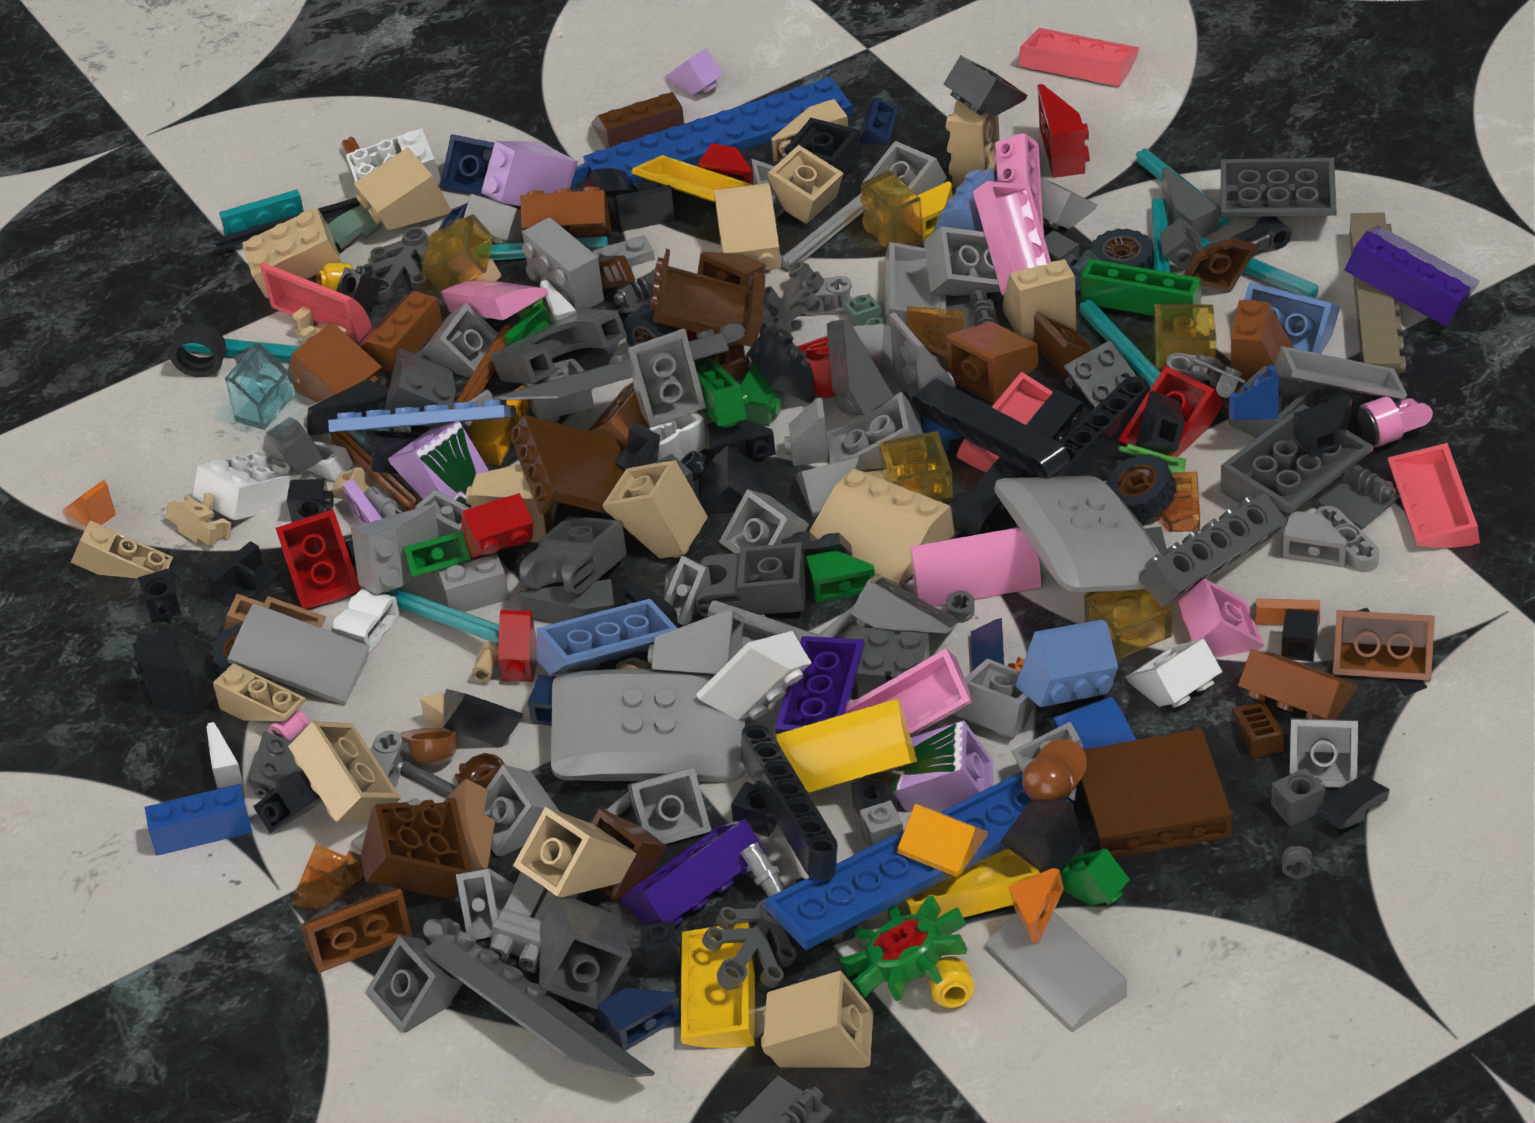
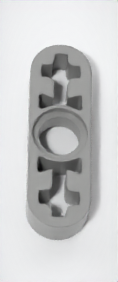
(1360, 545)

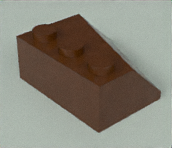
(416, 847)

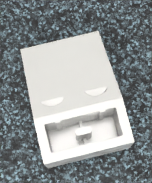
(367, 159)
(243, 483)

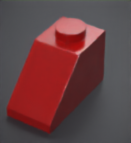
(726, 161)
(517, 646)

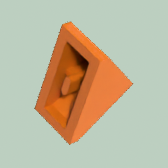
(92, 505)
(1036, 900)

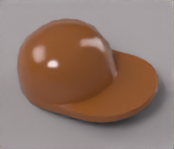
(431, 745)
(1054, 771)

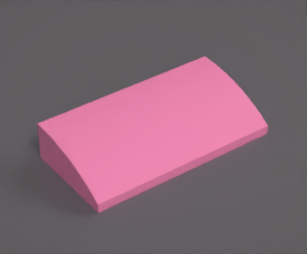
(1011, 228)
(492, 298)
(975, 564)
(925, 692)

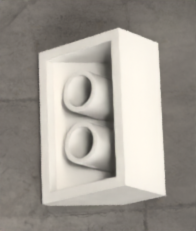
(756, 676)

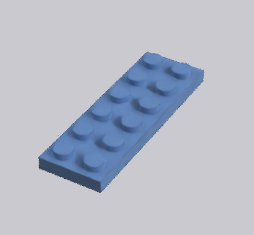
(413, 417)

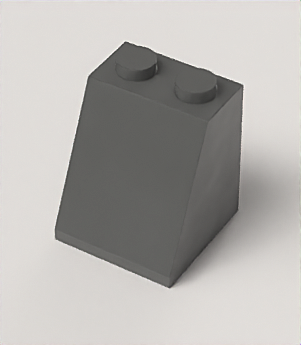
(581, 951)

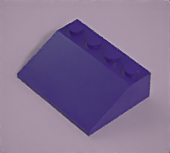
(1410, 275)

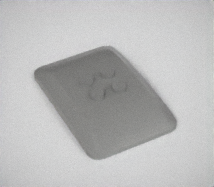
(1079, 531)
(640, 727)

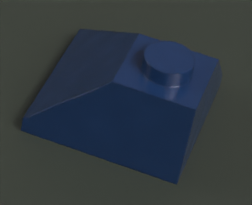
(466, 164)

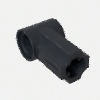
(1266, 232)

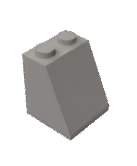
(699, 646)

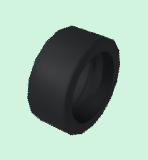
(192, 364)

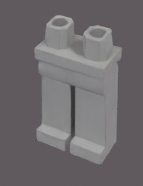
(520, 923)

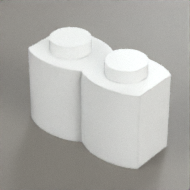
(681, 435)
(367, 617)

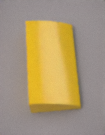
(685, 177)
(849, 746)
(978, 887)
(708, 1012)

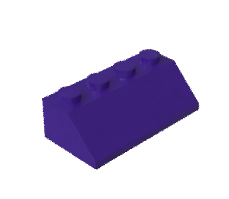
(825, 684)
(692, 875)

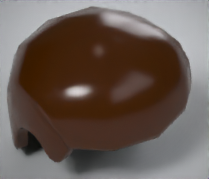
(480, 769)

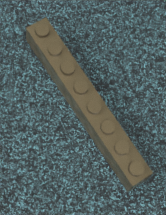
(1375, 309)

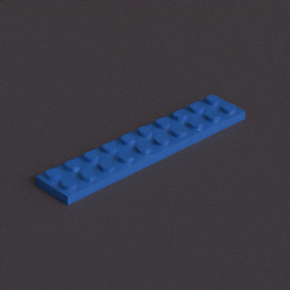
(736, 127)
(884, 878)

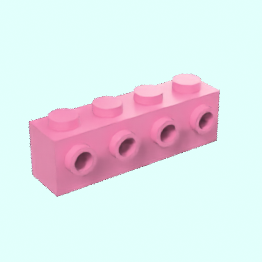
(1020, 163)

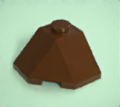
(1221, 263)
(636, 838)

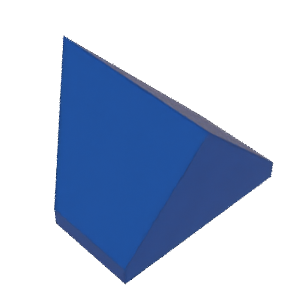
(1258, 400)

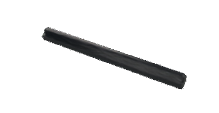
(236, 239)

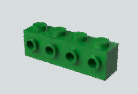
(1139, 296)
(721, 393)

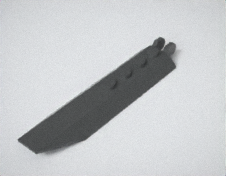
(705, 345)
(524, 1000)

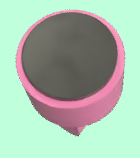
(1386, 421)

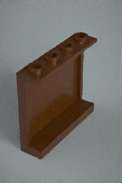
(705, 302)
(566, 464)
(1155, 794)

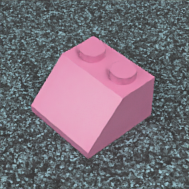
(1219, 619)

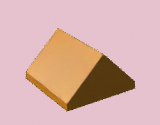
(940, 840)

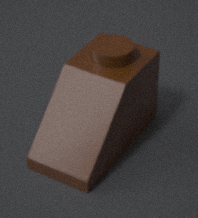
(729, 267)

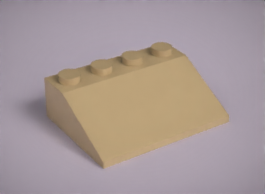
(883, 522)

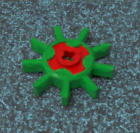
(905, 948)

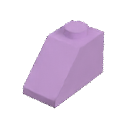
(696, 73)

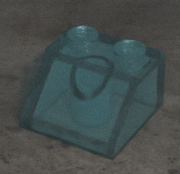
(259, 388)

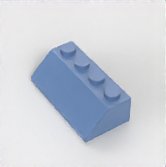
(600, 636)

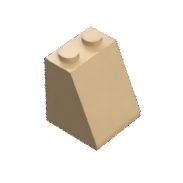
(401, 192)
(748, 223)
(1042, 290)
(507, 482)
(657, 508)
(572, 855)
(818, 1025)

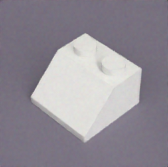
(1176, 673)

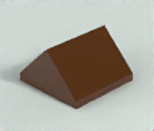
(1058, 342)

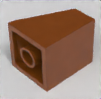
(1255, 338)
(989, 359)
(330, 365)

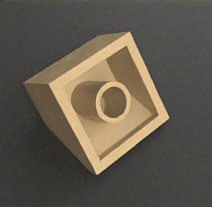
(804, 183)

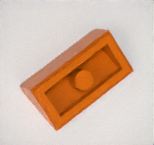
(1274, 610)

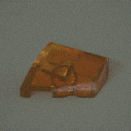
(933, 326)
(1184, 511)
(327, 877)

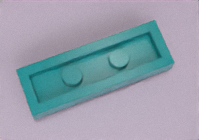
(261, 212)

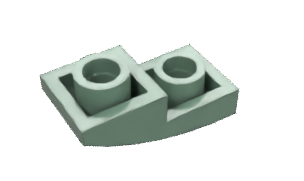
(352, 224)
(864, 311)

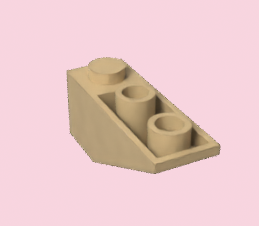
(825, 111)
(116, 554)
(254, 697)

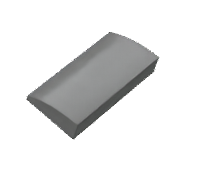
(907, 281)
(1339, 373)
(298, 654)
(1059, 970)

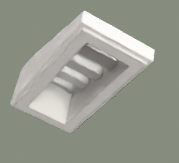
(556, 304)
(335, 461)
(224, 764)

